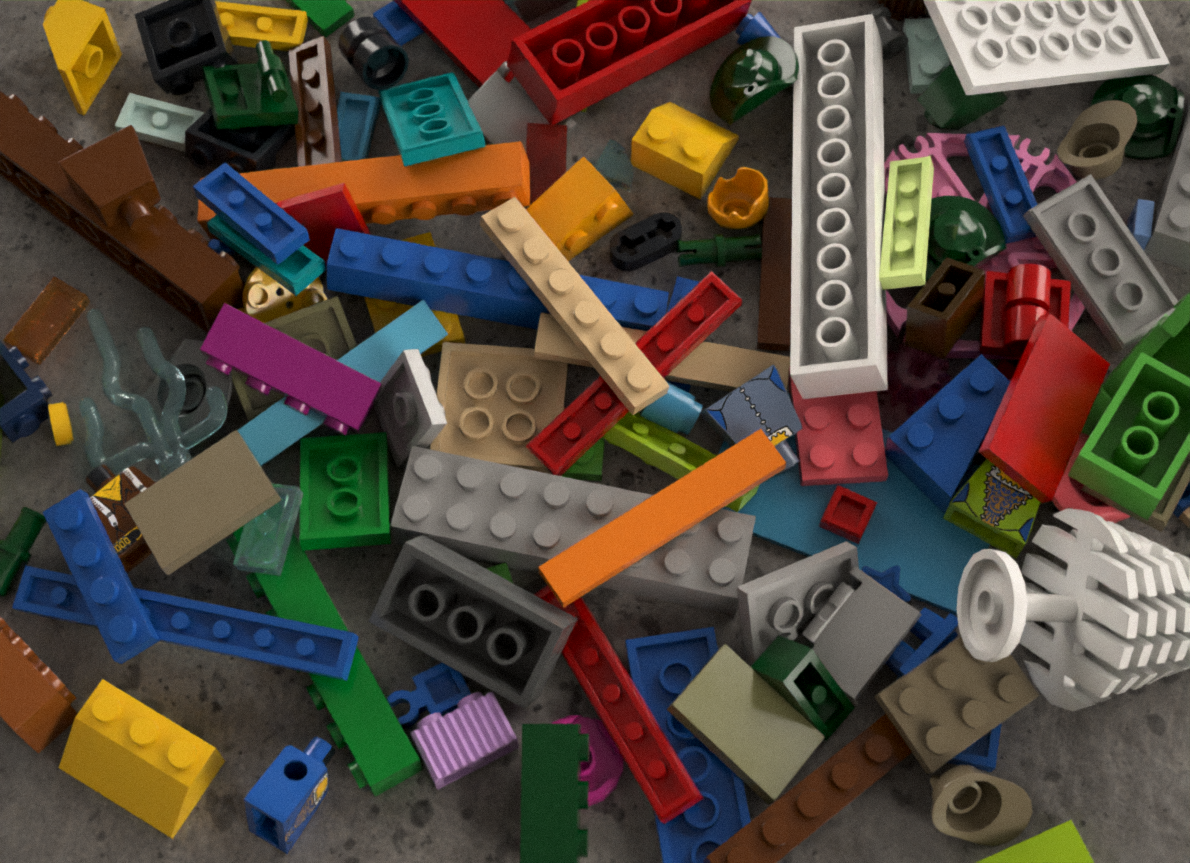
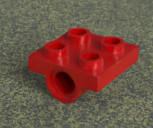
(1014, 305)

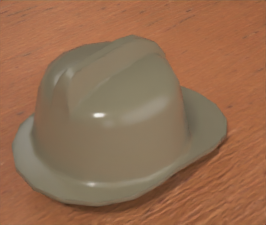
(1098, 139)
(978, 806)

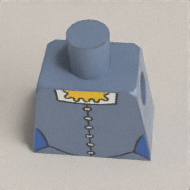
(756, 406)

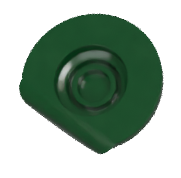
(752, 77)
(1157, 110)
(962, 232)

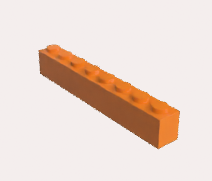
(392, 192)

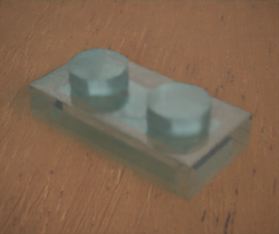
(268, 535)

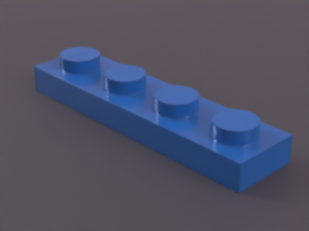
(101, 577)

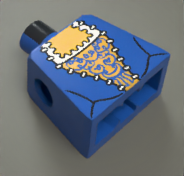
(289, 794)

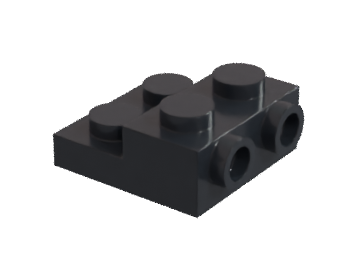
(183, 39)
(242, 148)

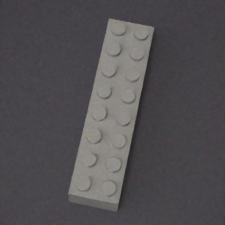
(531, 516)

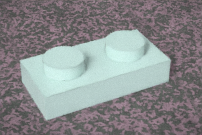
(924, 54)
(157, 120)

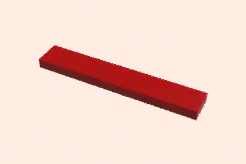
(663, 345)
(625, 714)

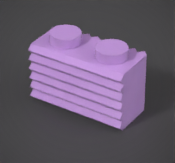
(464, 738)

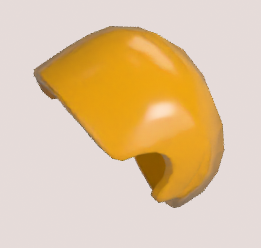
(739, 200)

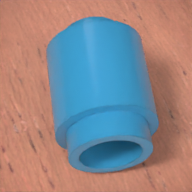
(674, 410)

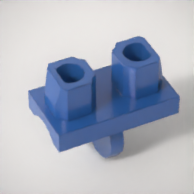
(934, 633)

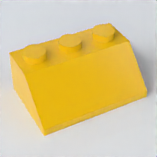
(139, 759)

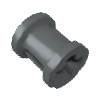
(892, 39)

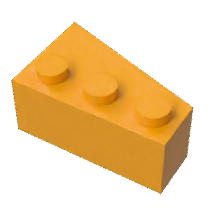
(579, 209)

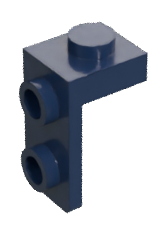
(29, 409)

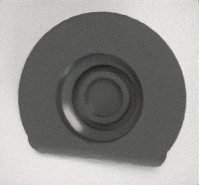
(197, 379)

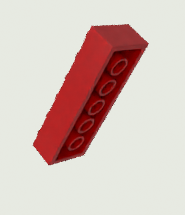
(611, 46)

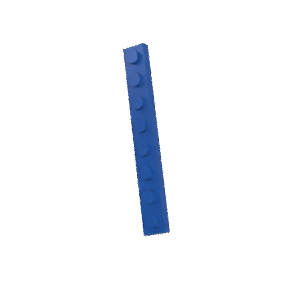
(203, 626)

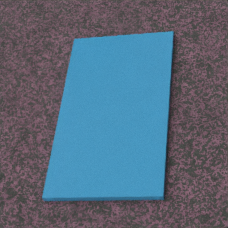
(901, 531)

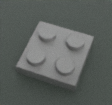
(409, 406)

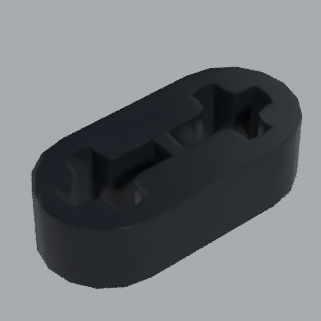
(644, 240)

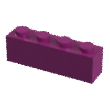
(289, 368)

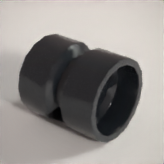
(373, 53)

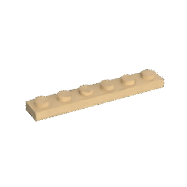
(574, 306)

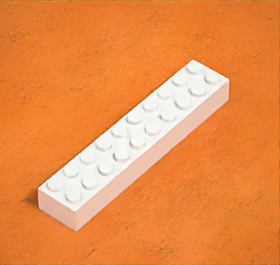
(838, 210)

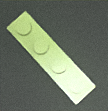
(906, 223)

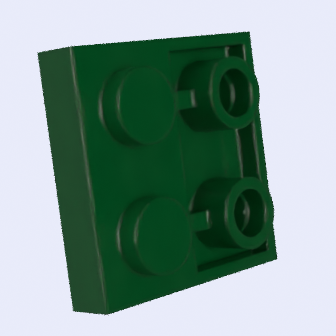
(251, 92)

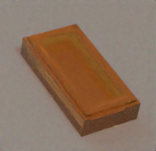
(47, 320)

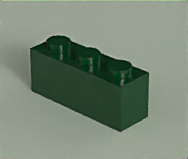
(553, 793)

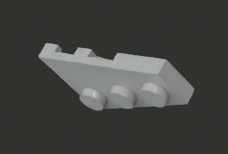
(791, 596)

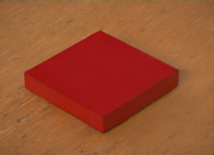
(323, 213)

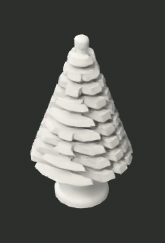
(1109, 610)

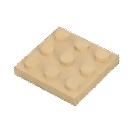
(497, 402)

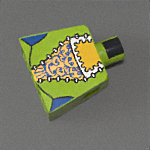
(994, 509)

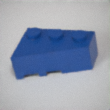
(947, 432)

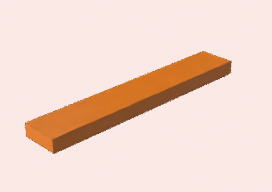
(661, 518)

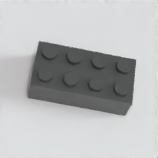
(472, 620)

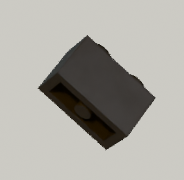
(944, 307)

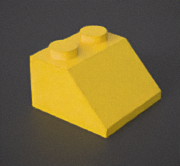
(82, 48)
(681, 148)

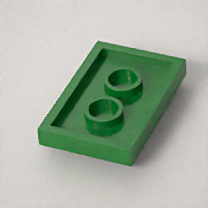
(344, 491)

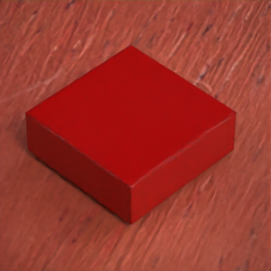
(847, 514)

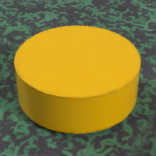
(60, 423)

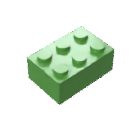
(1139, 438)

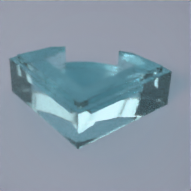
(616, 166)

